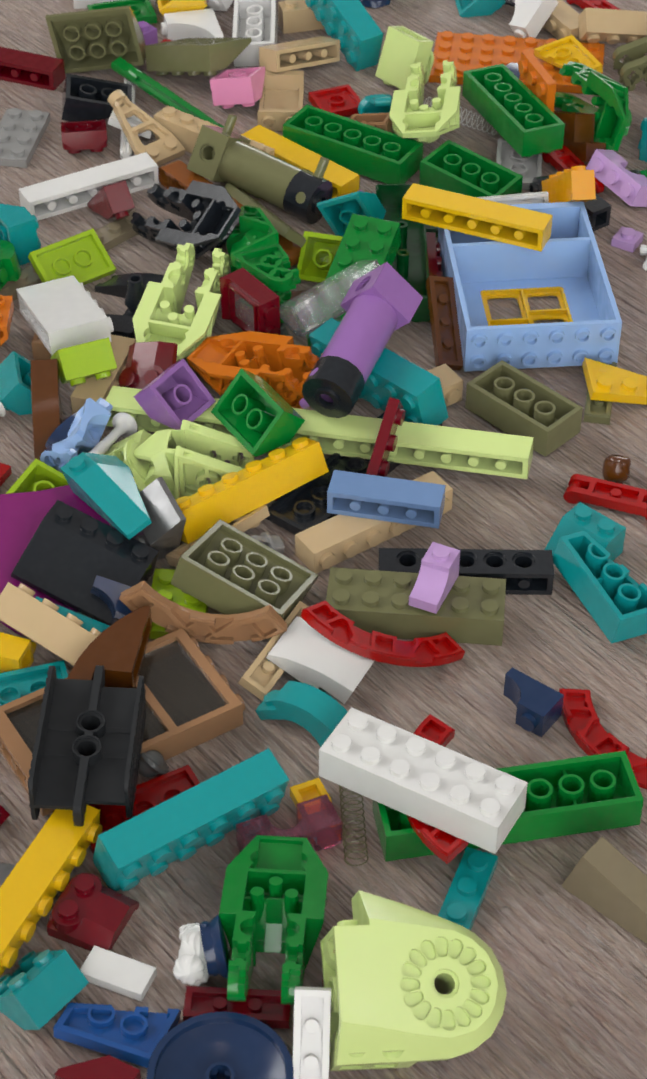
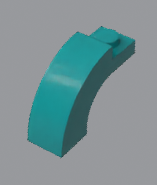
(304, 706)

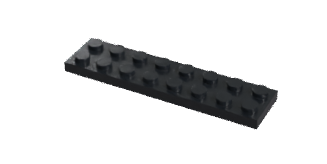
(308, 503)

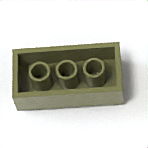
(523, 407)

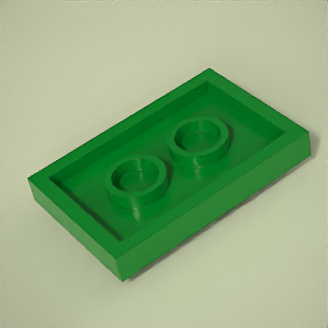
(141, 8)

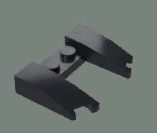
(117, 287)

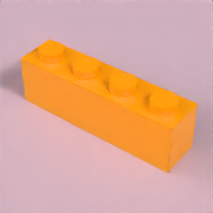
(571, 185)

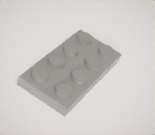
(21, 135)

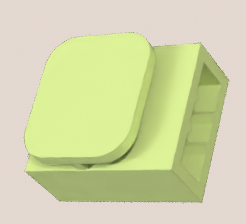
(399, 51)

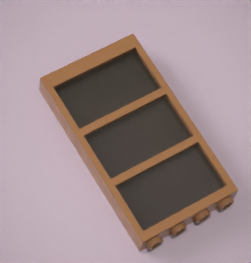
(183, 705)

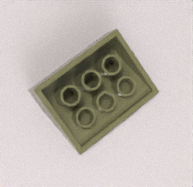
(96, 38)
(193, 55)
(241, 573)

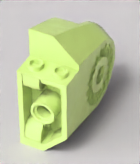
(407, 987)

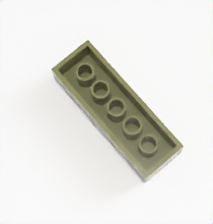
(380, 603)

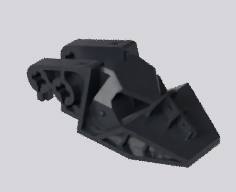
(203, 203)

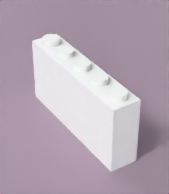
(63, 313)

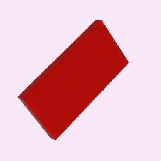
(147, 796)

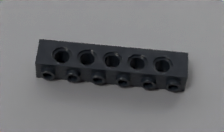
(524, 570)

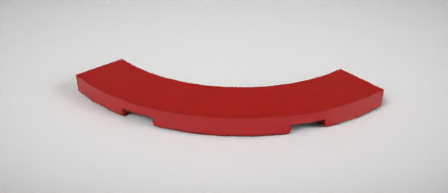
(378, 646)
(590, 735)
(439, 842)

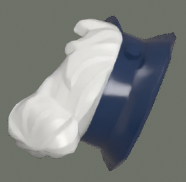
(202, 952)

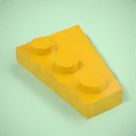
(567, 50)
(614, 383)

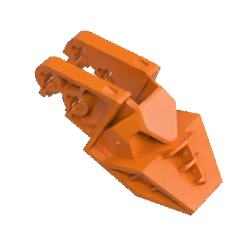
(263, 354)

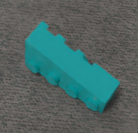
(602, 586)

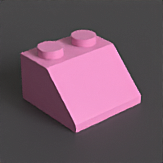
(237, 87)

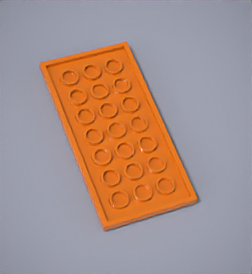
(486, 50)

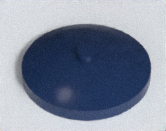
(221, 1048)

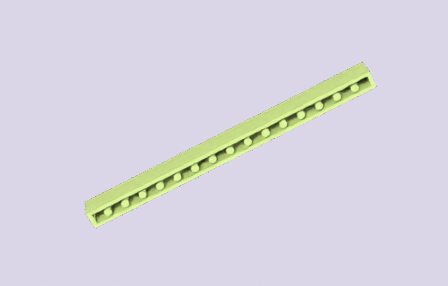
(356, 437)

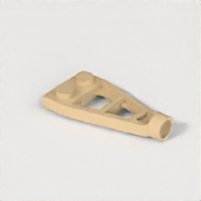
(162, 150)

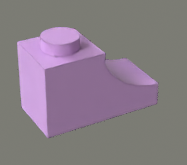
(436, 577)

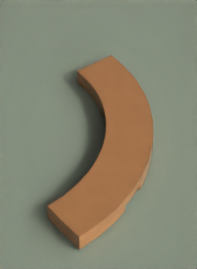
(205, 626)

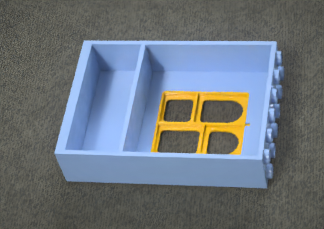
(565, 269)

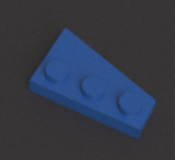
(115, 1032)

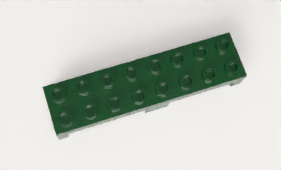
(412, 254)

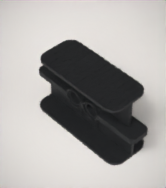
(87, 745)

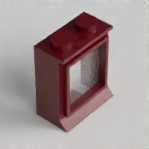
(249, 303)

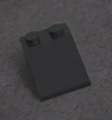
(88, 98)

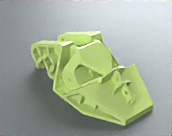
(417, 120)
(161, 304)
(181, 457)

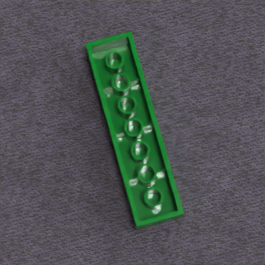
(560, 801)

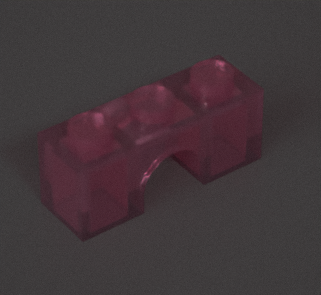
(315, 821)

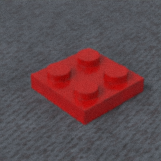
(337, 100)

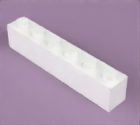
(78, 188)

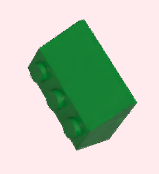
(256, 414)

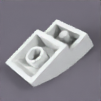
(318, 660)

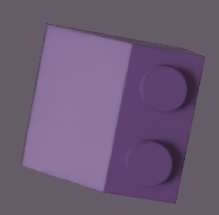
(175, 396)

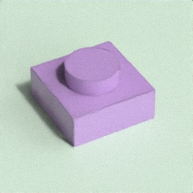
(627, 239)

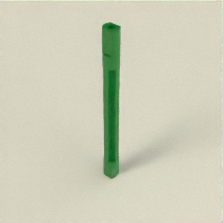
(157, 90)

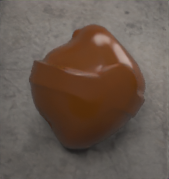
(616, 468)

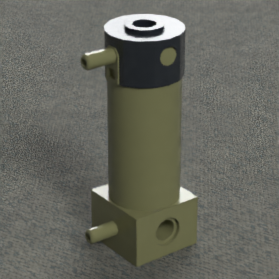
(230, 159)

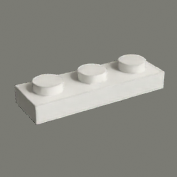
(311, 1033)

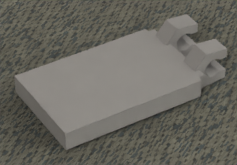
(526, 166)

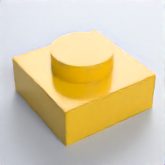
(307, 791)

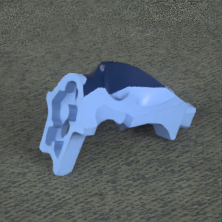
(77, 433)

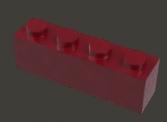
(31, 69)

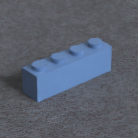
(386, 499)

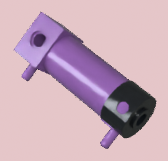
(374, 310)

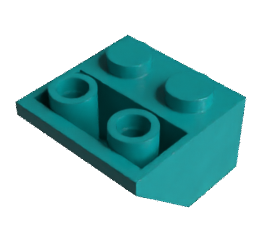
(40, 988)

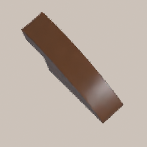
(579, 134)
(45, 402)
(118, 650)

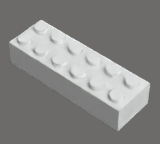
(423, 779)

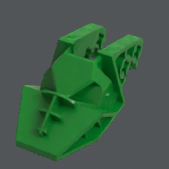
(613, 115)
(257, 249)
(272, 905)

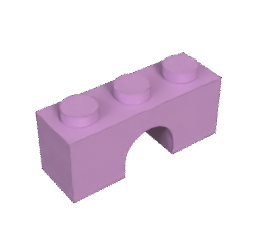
(611, 171)

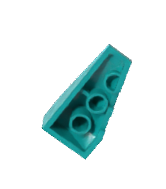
(109, 490)

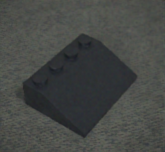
(73, 550)

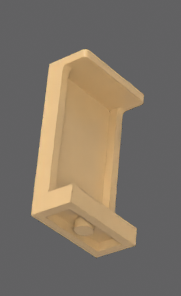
(280, 98)

